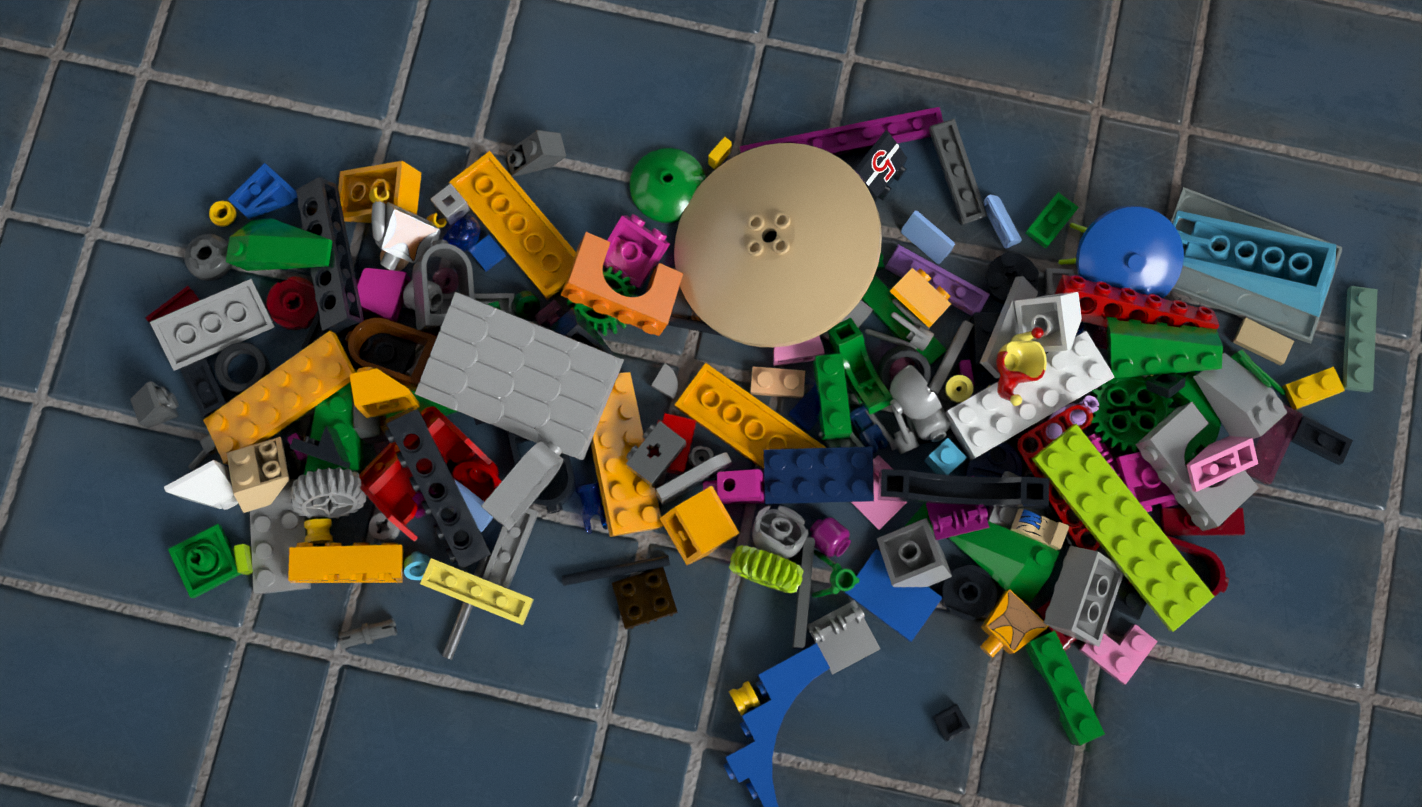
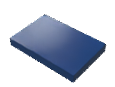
(898, 607)

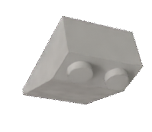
(1240, 399)

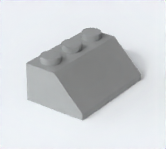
(1084, 595)

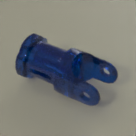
(591, 505)

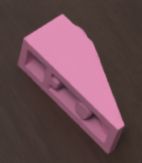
(1221, 461)

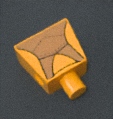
(1010, 625)

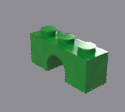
(833, 397)

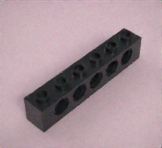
(334, 284)
(474, 546)

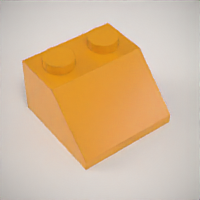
(921, 296)
(378, 393)

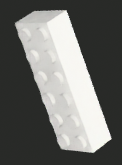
(990, 420)

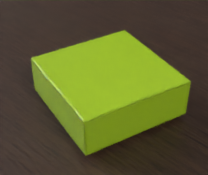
(243, 559)

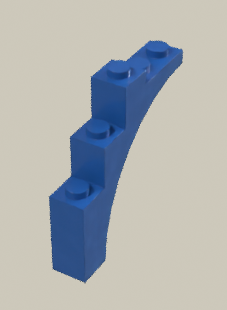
(782, 686)

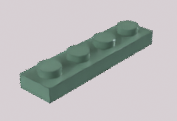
(1360, 339)

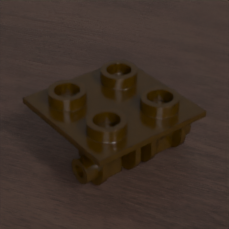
(644, 598)

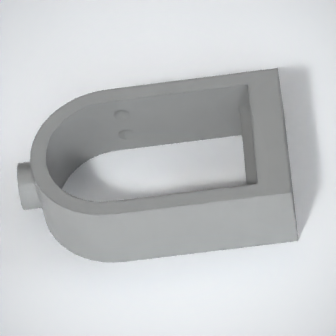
(524, 483)

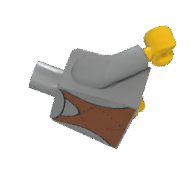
(400, 231)

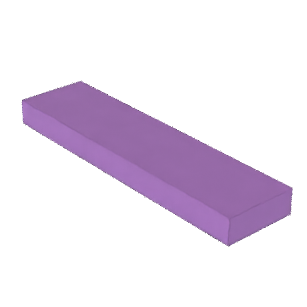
(962, 293)

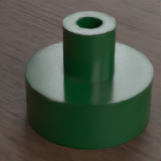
(525, 304)

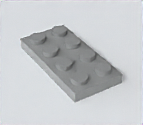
(212, 324)
(272, 533)

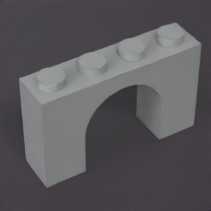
(1165, 452)

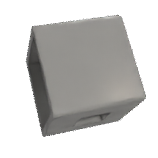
(450, 204)

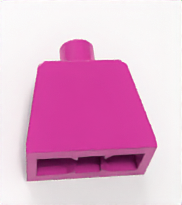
(382, 292)
(748, 487)

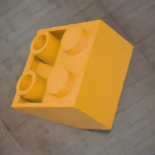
(699, 525)

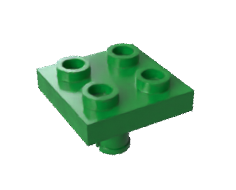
(205, 561)

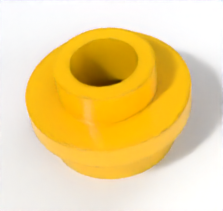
(216, 210)

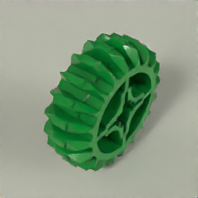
(609, 321)

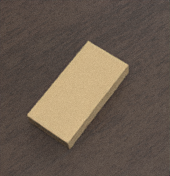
(1263, 341)

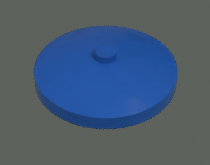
(1132, 251)

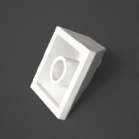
(1057, 316)
(206, 485)

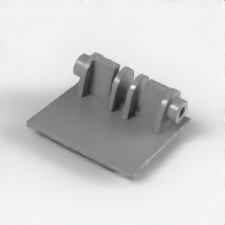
(843, 636)

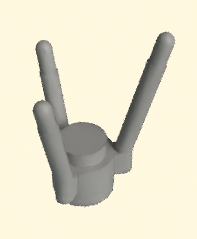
(919, 333)
(905, 439)

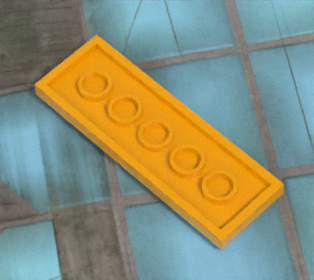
(516, 223)
(281, 396)
(739, 417)
(627, 499)

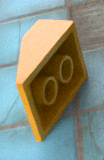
(396, 177)

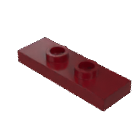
(1179, 523)

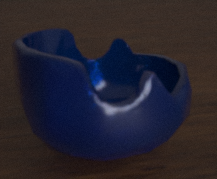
(464, 233)

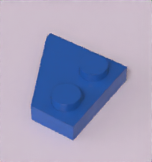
(263, 193)

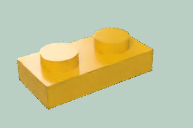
(1313, 388)

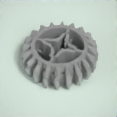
(327, 493)

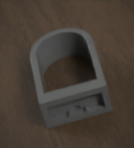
(432, 322)

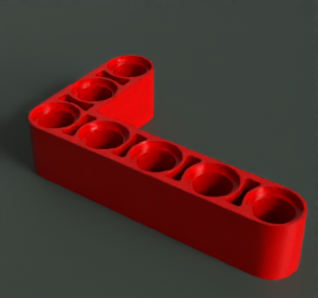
(1044, 438)

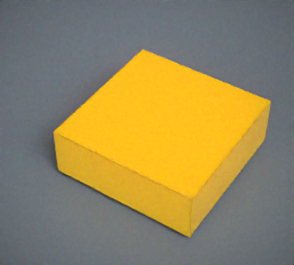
(720, 153)

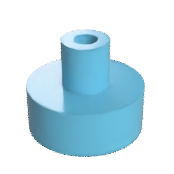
(416, 565)

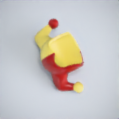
(1020, 363)

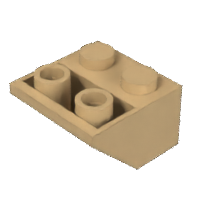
(258, 473)

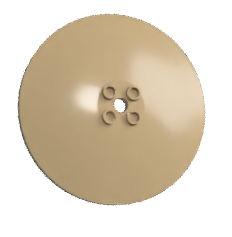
(803, 278)

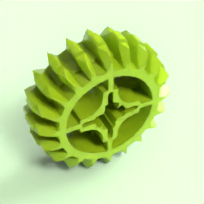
(766, 569)

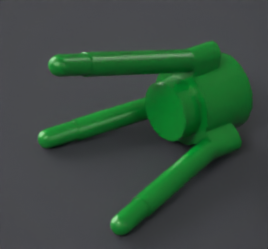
(1245, 361)
(840, 578)

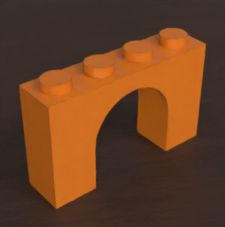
(588, 287)

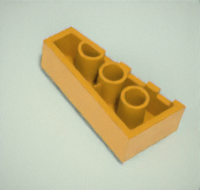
(346, 563)

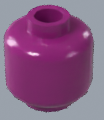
(830, 537)

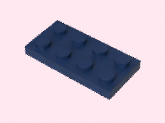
(818, 475)

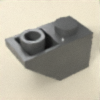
(536, 153)
(154, 405)

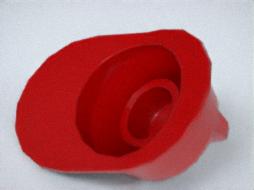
(478, 476)

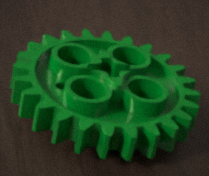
(1127, 389)

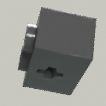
(669, 446)

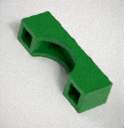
(1073, 705)

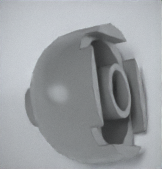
(912, 395)
(779, 531)

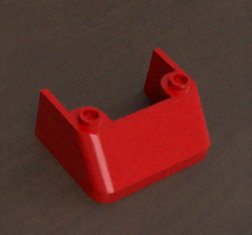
(388, 482)

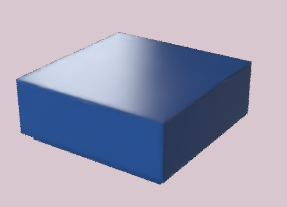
(487, 253)

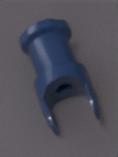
(868, 431)

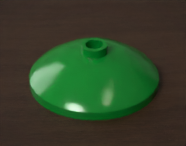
(662, 199)

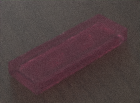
(1273, 446)

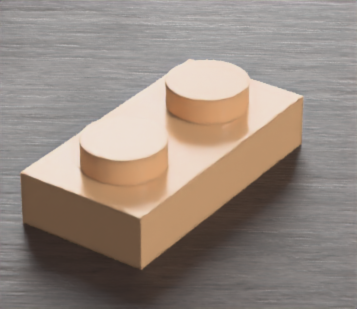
(777, 382)

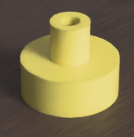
(961, 382)

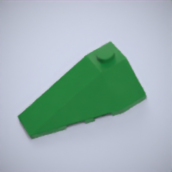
(276, 245)
(1009, 558)

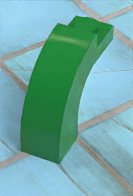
(859, 371)
(1210, 432)

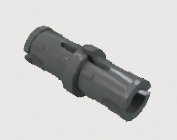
(367, 633)

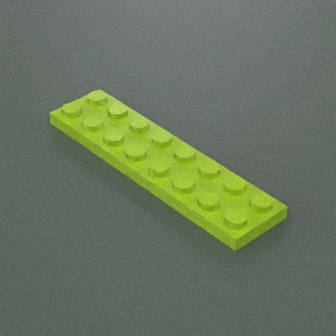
(1123, 527)

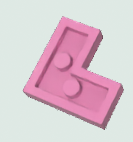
(1123, 658)

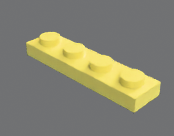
(476, 591)

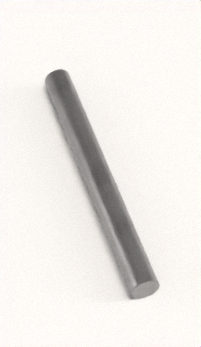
(463, 616)

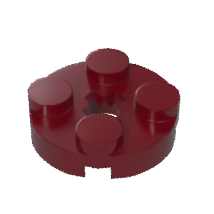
(288, 290)

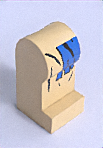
(1040, 528)

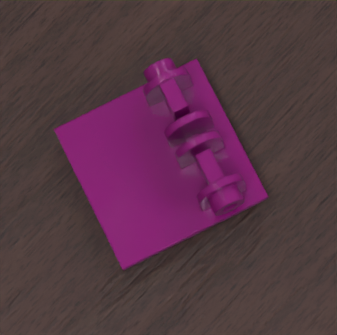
(954, 520)

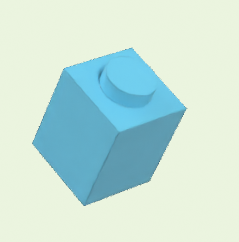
(945, 458)

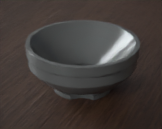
(213, 267)

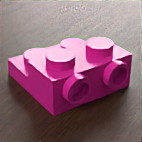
(635, 249)
(1144, 482)

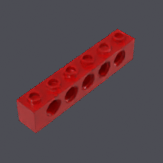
(1126, 300)

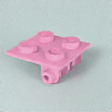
(879, 511)

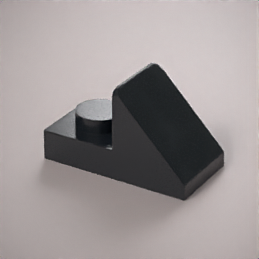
(328, 448)

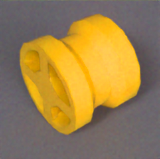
(318, 531)
(744, 698)

